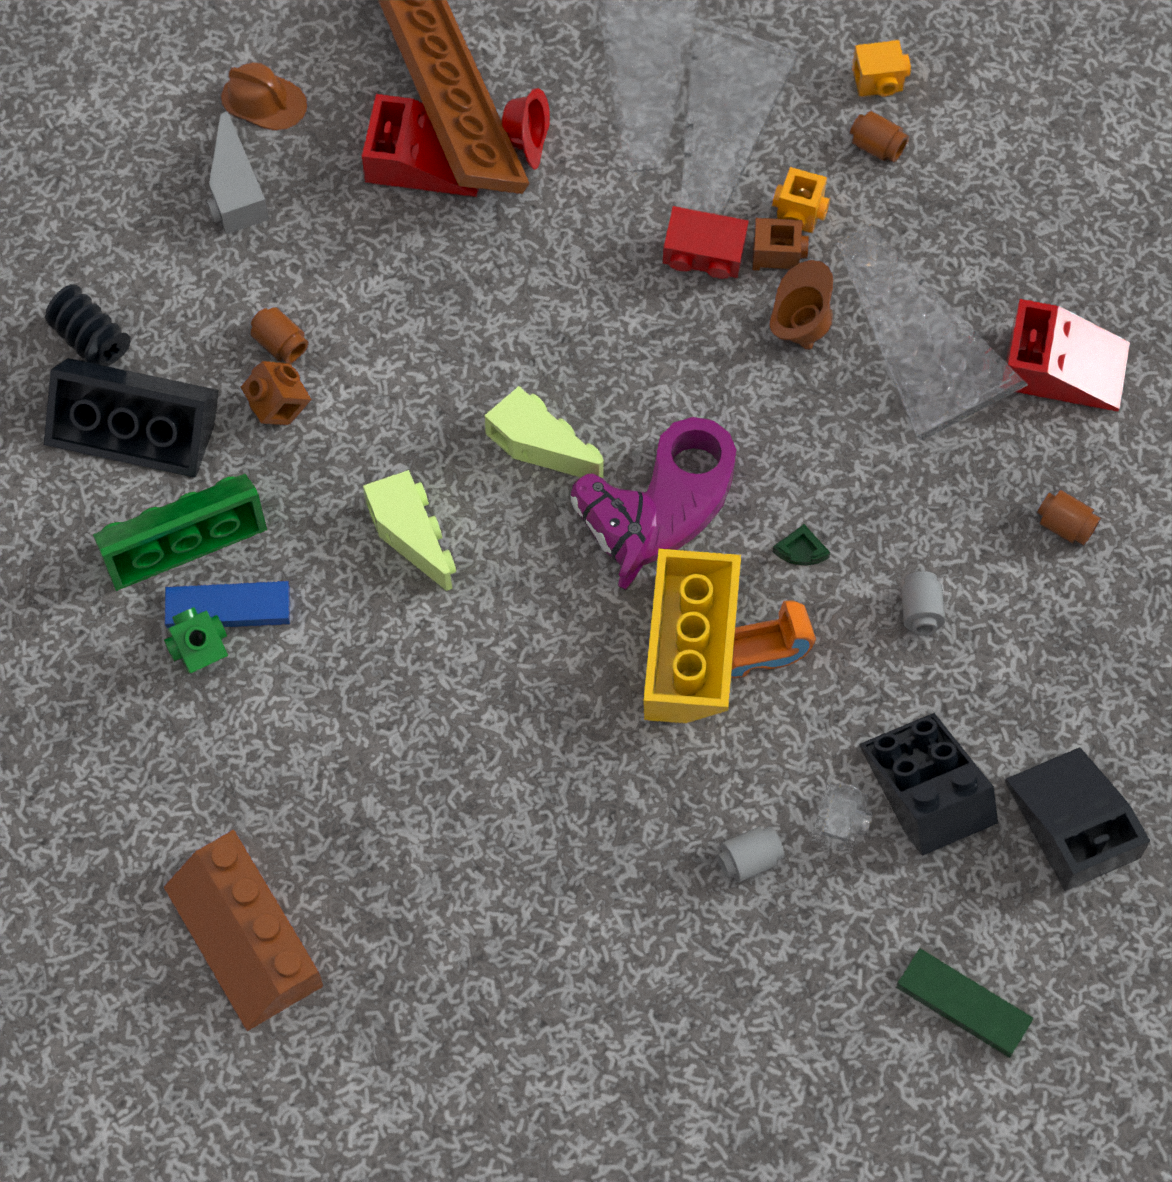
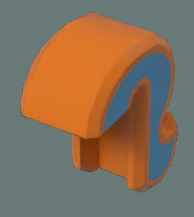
(773, 642)

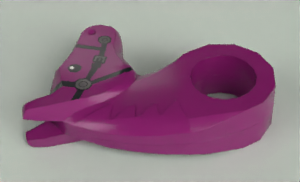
(673, 508)

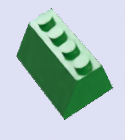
(180, 531)

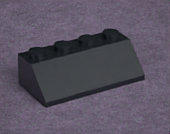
(129, 416)

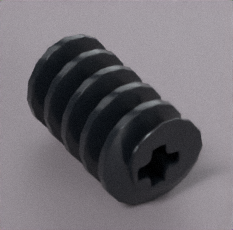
(86, 327)

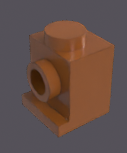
(778, 243)

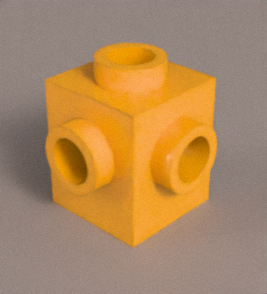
(802, 198)

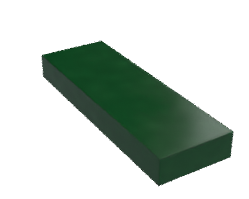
(964, 1002)

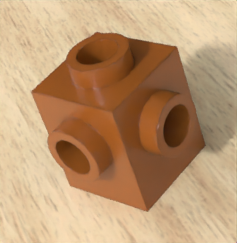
(275, 393)

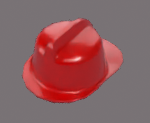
(527, 124)

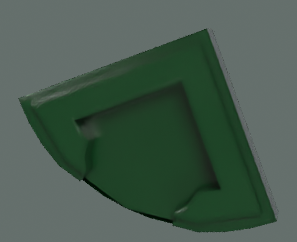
(801, 547)

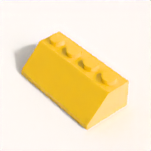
(691, 635)

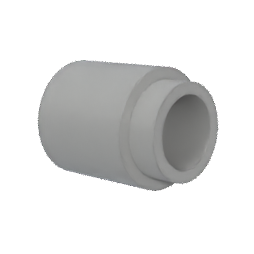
(922, 603)
(750, 853)

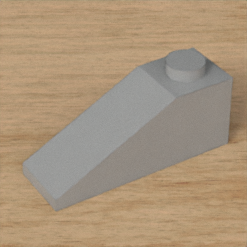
(232, 183)

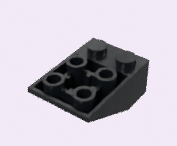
(931, 783)
(1078, 818)

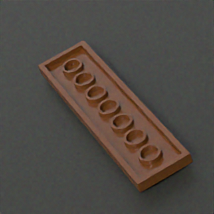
(454, 95)

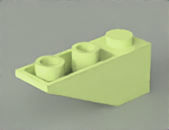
(536, 437)
(403, 523)

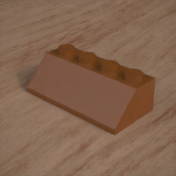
(242, 931)

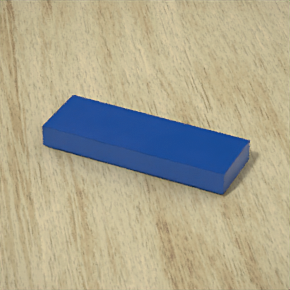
(233, 603)

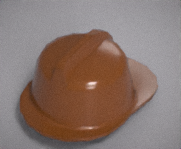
(263, 97)
(803, 304)

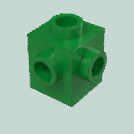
(208, 651)

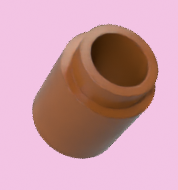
(879, 136)
(278, 335)
(1068, 517)

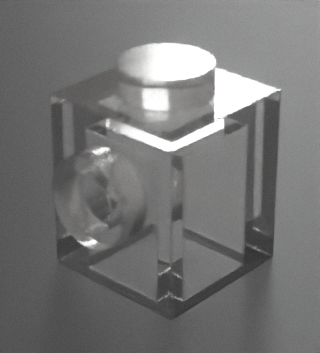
(841, 818)

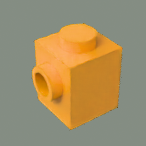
(880, 68)

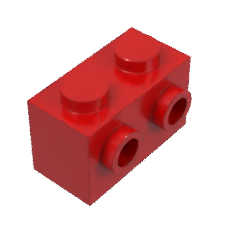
(705, 242)

